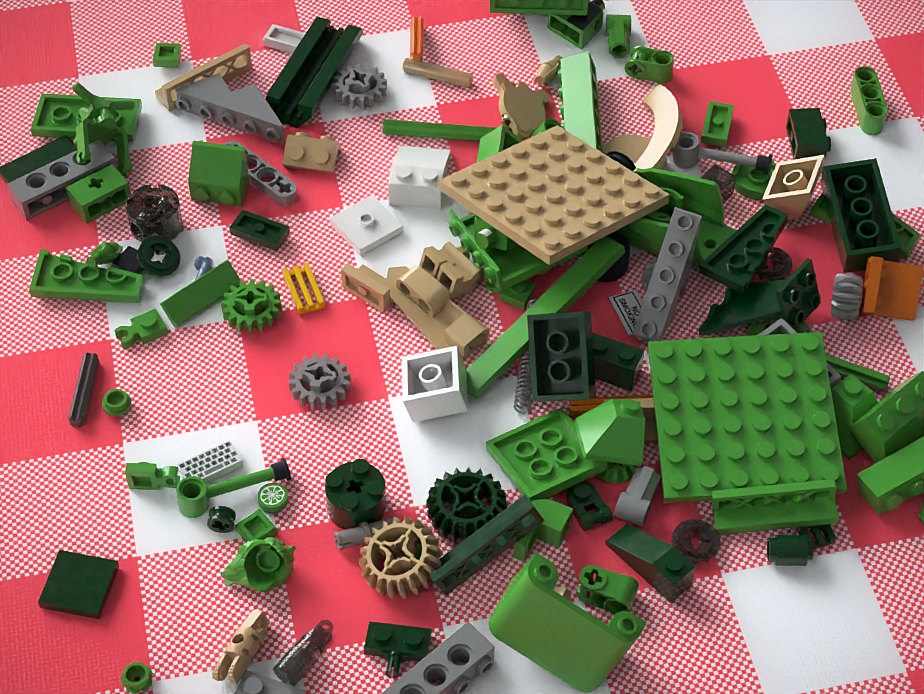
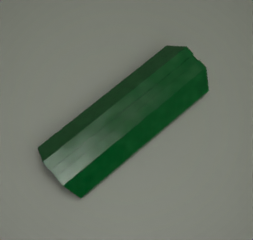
(311, 71)

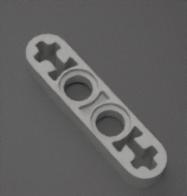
(271, 188)

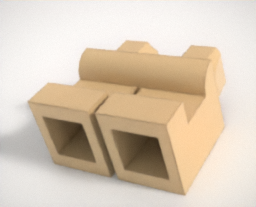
(451, 268)

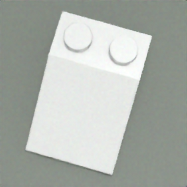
(416, 177)

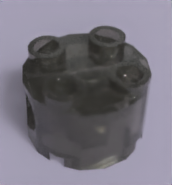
(154, 212)

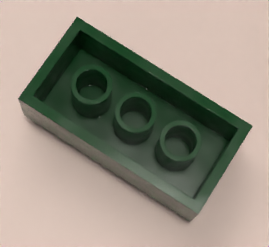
(859, 213)

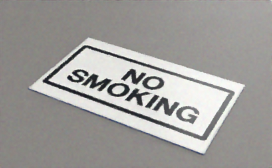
(627, 307)

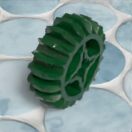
(464, 494)

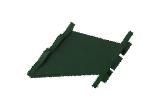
(788, 298)

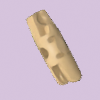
(242, 648)

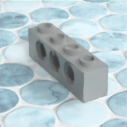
(47, 185)
(464, 645)

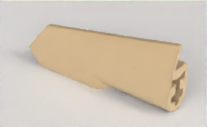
(432, 311)

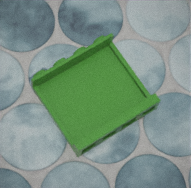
(500, 266)

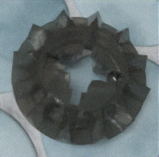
(782, 265)
(706, 535)

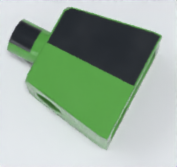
(578, 28)

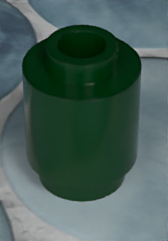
(789, 550)

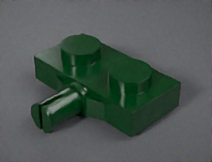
(397, 644)

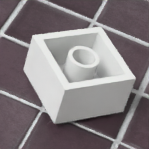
(434, 384)

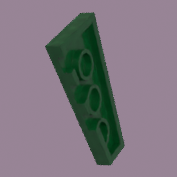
(745, 250)

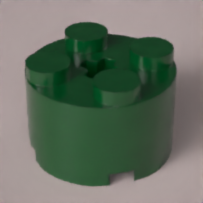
(355, 494)

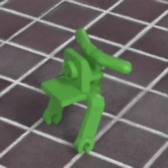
(100, 124)

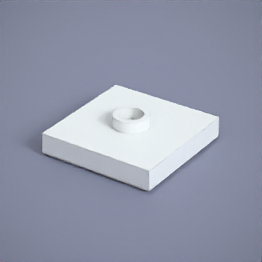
(366, 224)

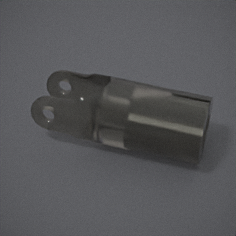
(304, 654)

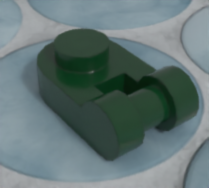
(583, 498)

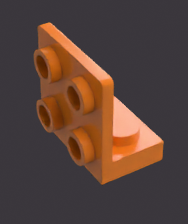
(891, 289)

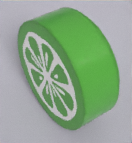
(272, 497)

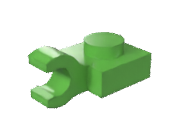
(516, 295)

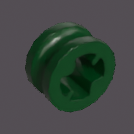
(221, 519)

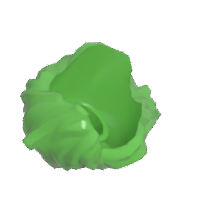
(261, 565)

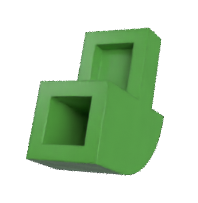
(552, 531)

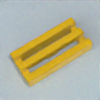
(298, 273)

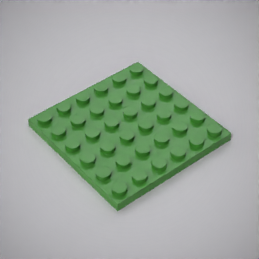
(743, 414)

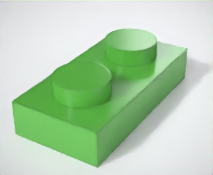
(717, 124)

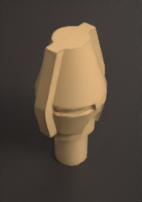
(548, 71)

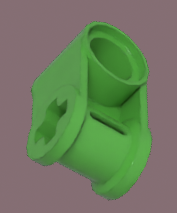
(652, 64)
(609, 589)

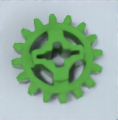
(251, 306)

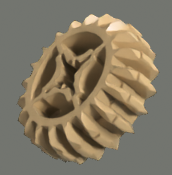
(396, 542)

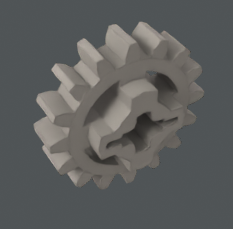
(360, 86)
(319, 381)

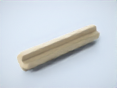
(438, 72)

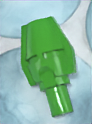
(104, 254)

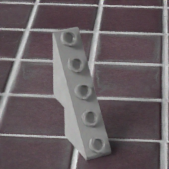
(240, 109)
(668, 276)

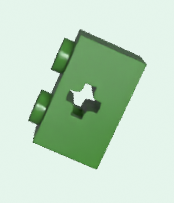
(98, 193)

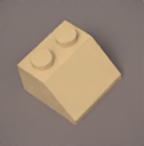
(793, 185)

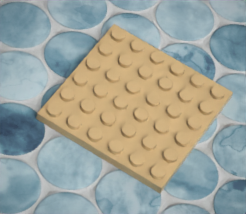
(553, 193)

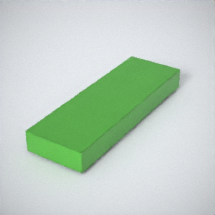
(200, 293)

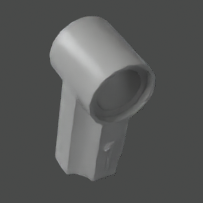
(636, 501)

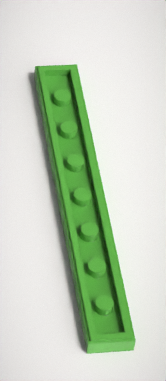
(554, 300)

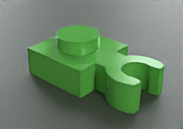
(143, 327)
(149, 477)

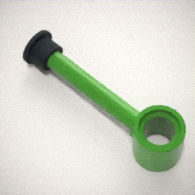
(197, 487)

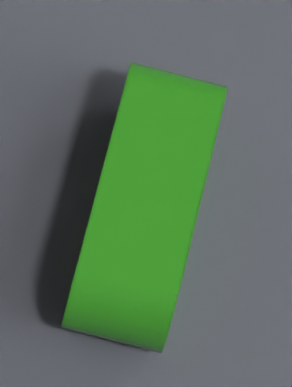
(868, 100)

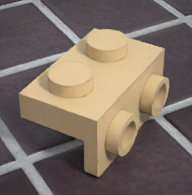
(311, 153)

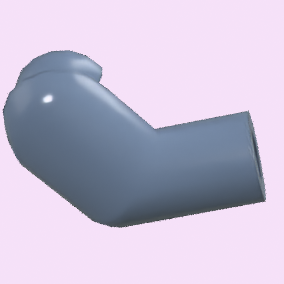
(203, 265)

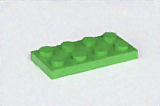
(60, 116)

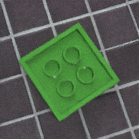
(543, 456)

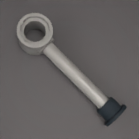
(689, 151)

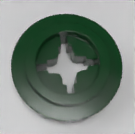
(159, 246)

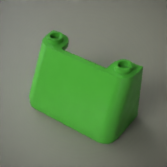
(559, 632)

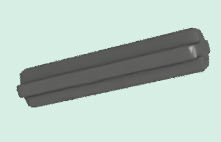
(83, 389)

